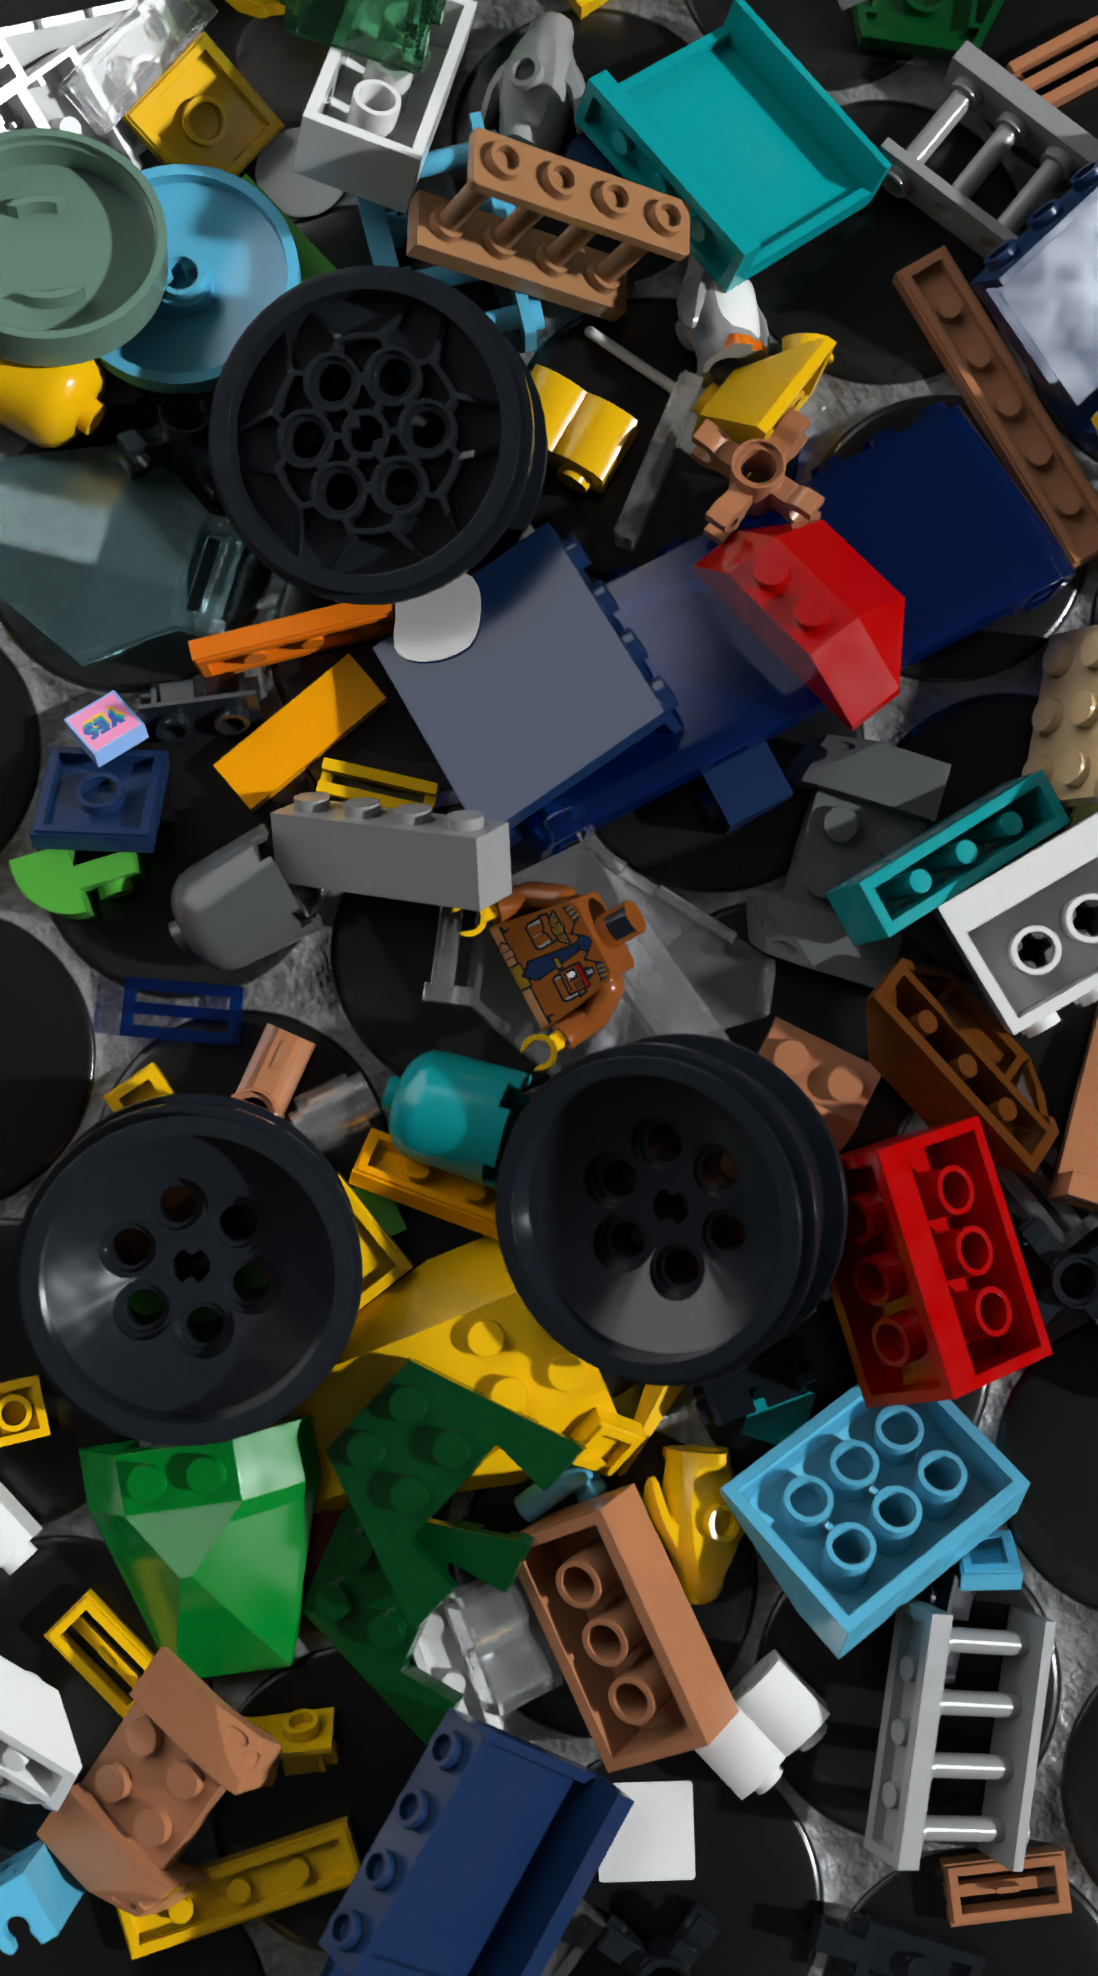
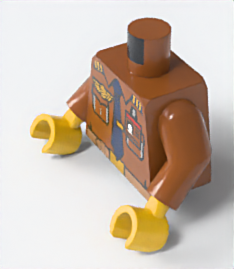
(564, 957)

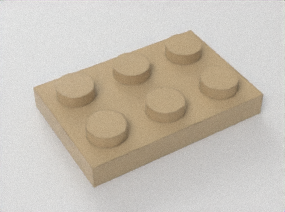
(1067, 718)

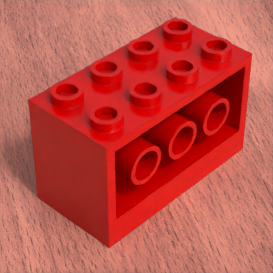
(932, 1270)

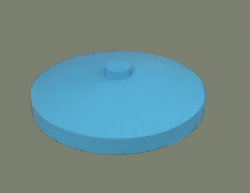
(224, 267)

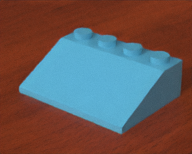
(871, 1508)

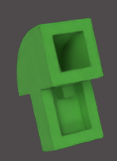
(66, 885)

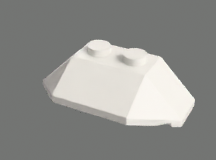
(35, 1740)

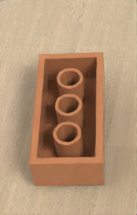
(624, 1631)

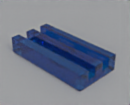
(233, 1016)

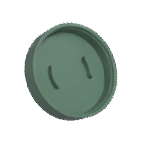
(75, 248)

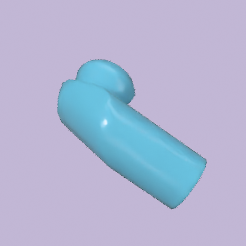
(577, 1480)

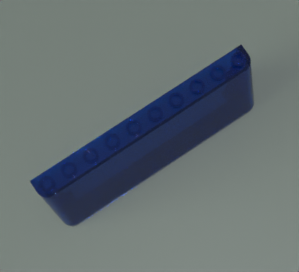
(917, 506)

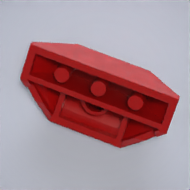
(815, 611)

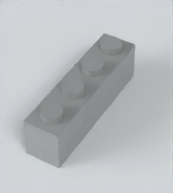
(393, 851)

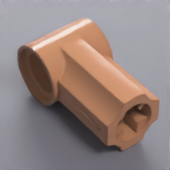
(275, 1069)

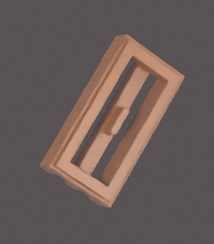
(1053, 49)
(1004, 1910)

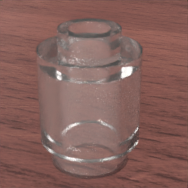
(335, 1109)

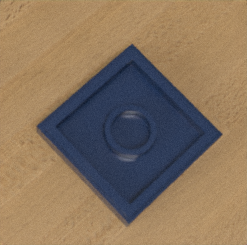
(100, 806)

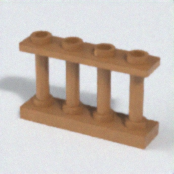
(531, 260)

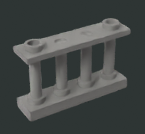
(1019, 120)
(909, 1732)

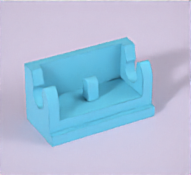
(38, 1890)

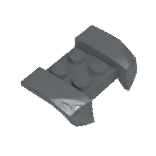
(859, 809)

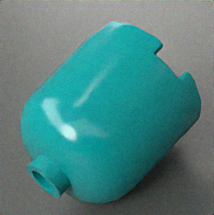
(455, 1113)

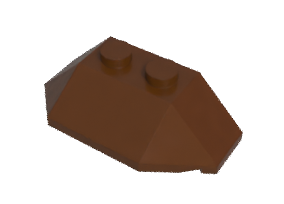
(957, 1062)

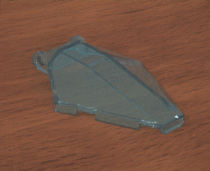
(107, 557)

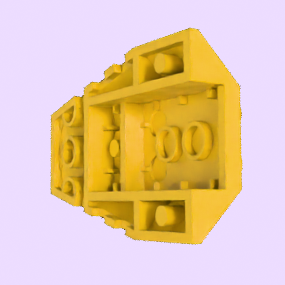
(471, 1325)

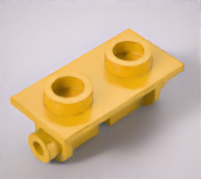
(304, 1739)

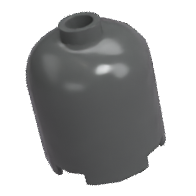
(238, 905)

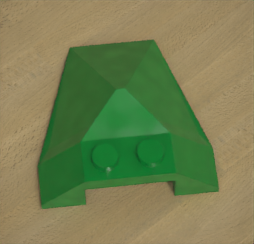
(212, 1540)

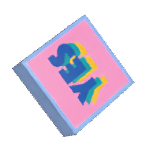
(106, 728)

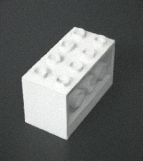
(1038, 900)

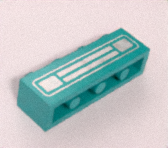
(947, 858)

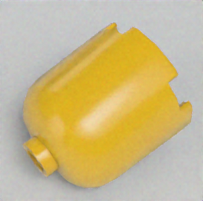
(52, 402)

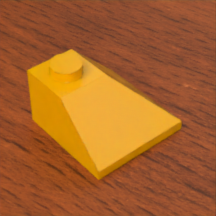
(763, 392)

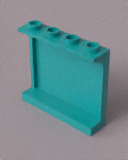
(740, 140)

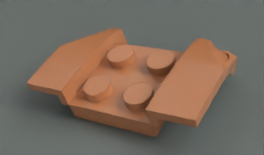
(156, 1789)

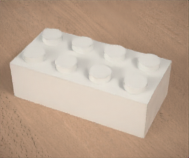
(375, 123)

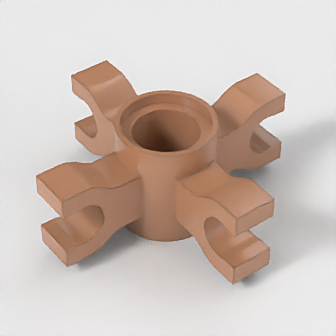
(720, 453)

